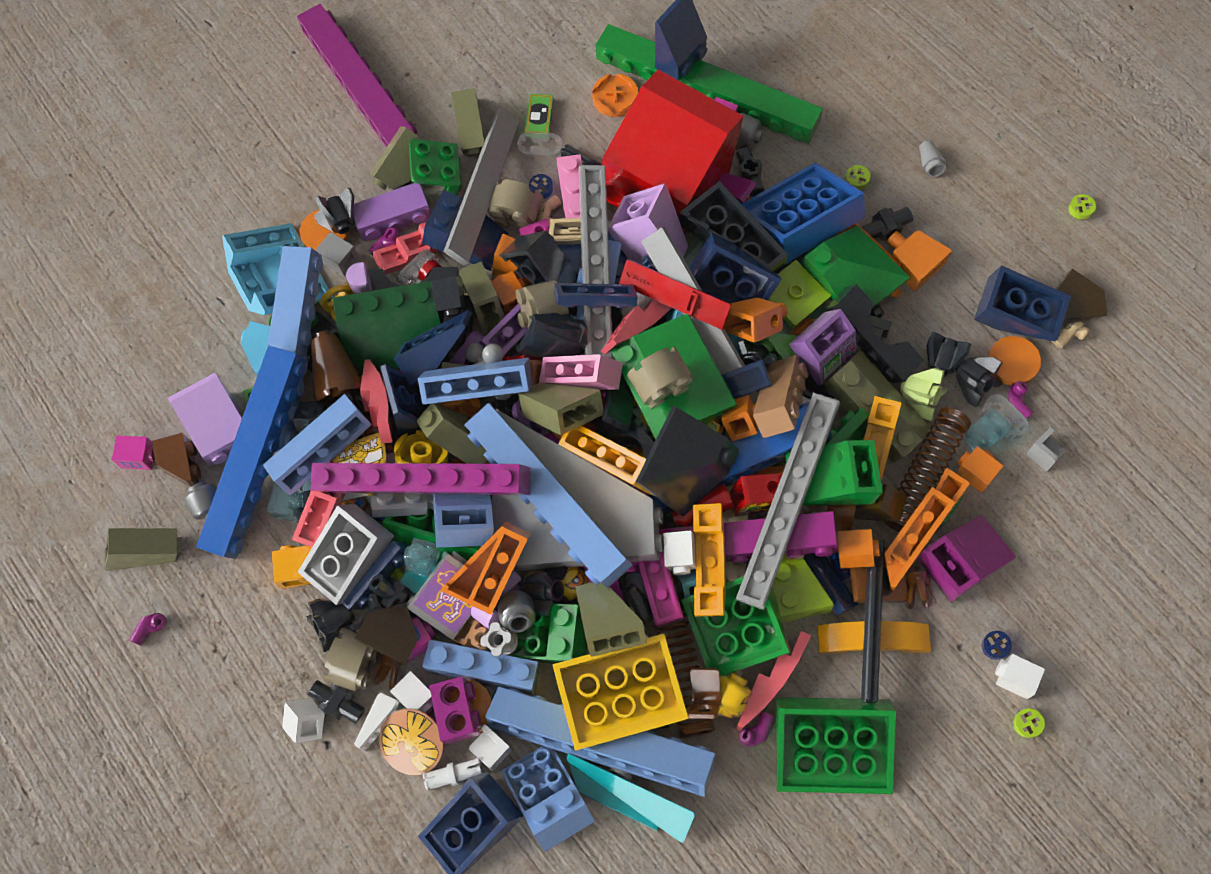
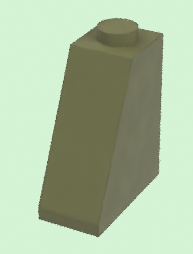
(468, 121)
(394, 164)
(482, 296)
(561, 406)
(449, 431)
(140, 547)
(608, 620)

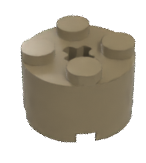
(514, 204)
(537, 300)
(661, 376)
(349, 662)

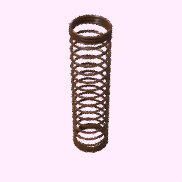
(957, 428)
(691, 729)

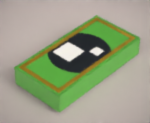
(539, 113)

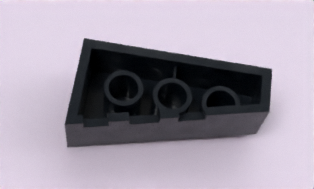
(725, 216)
(540, 260)

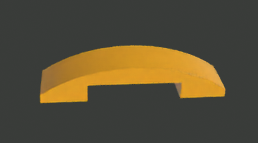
(882, 427)
(710, 560)
(895, 636)

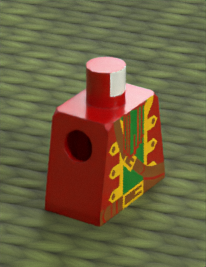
(754, 493)

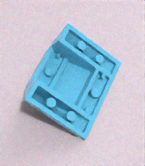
(254, 264)

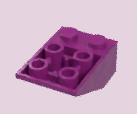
(965, 557)

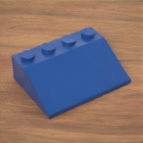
(807, 209)

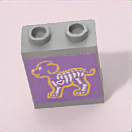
(437, 607)

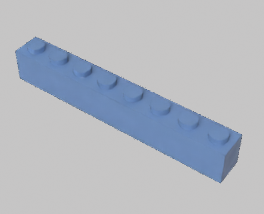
(294, 313)
(550, 499)
(640, 754)

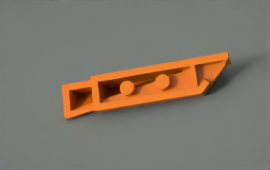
(923, 525)

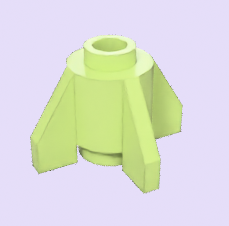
(922, 391)

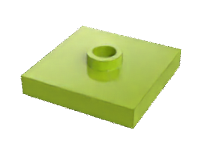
(799, 294)

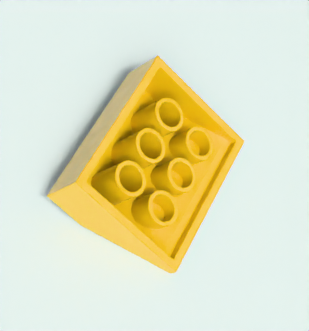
(619, 693)

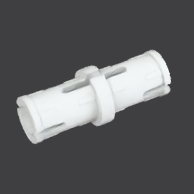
(452, 774)

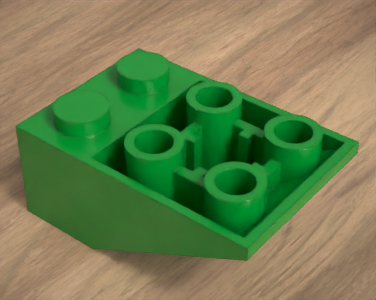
(845, 475)
(554, 636)

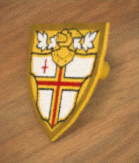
(363, 451)

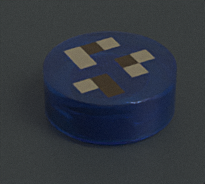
(542, 184)
(996, 645)

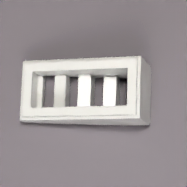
(380, 711)

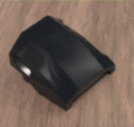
(554, 336)

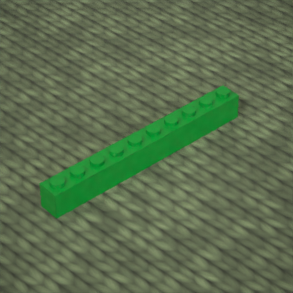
(772, 107)

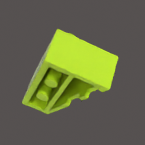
(799, 591)

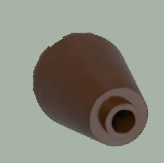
(332, 369)

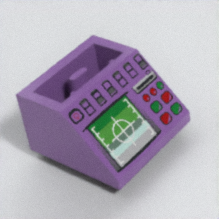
(825, 345)

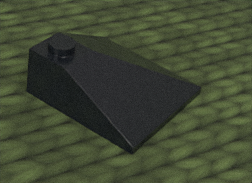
(686, 462)

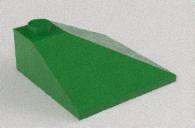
(854, 260)
(741, 635)

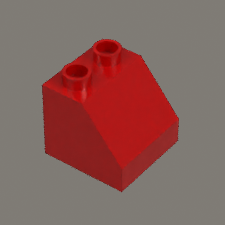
(671, 140)

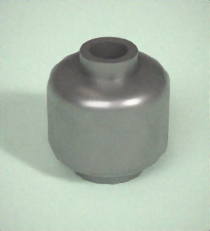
(749, 132)
(199, 499)
(516, 611)

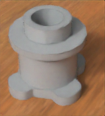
(500, 640)

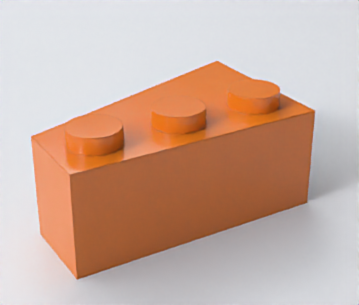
(489, 569)

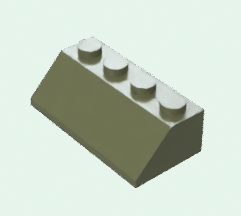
(858, 384)

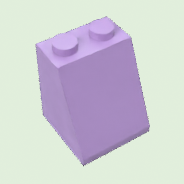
(641, 216)
(209, 417)

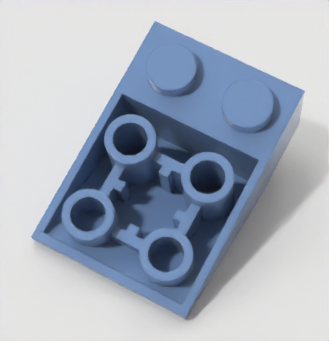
(462, 519)
(547, 797)

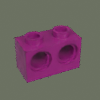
(447, 713)

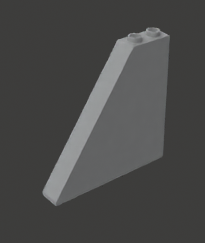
(618, 509)

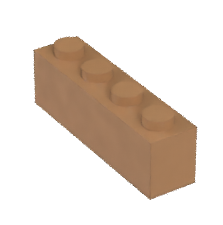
(780, 402)

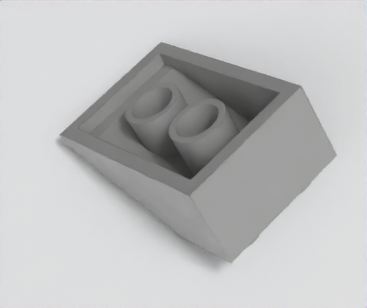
(344, 552)

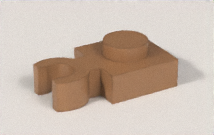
(471, 635)

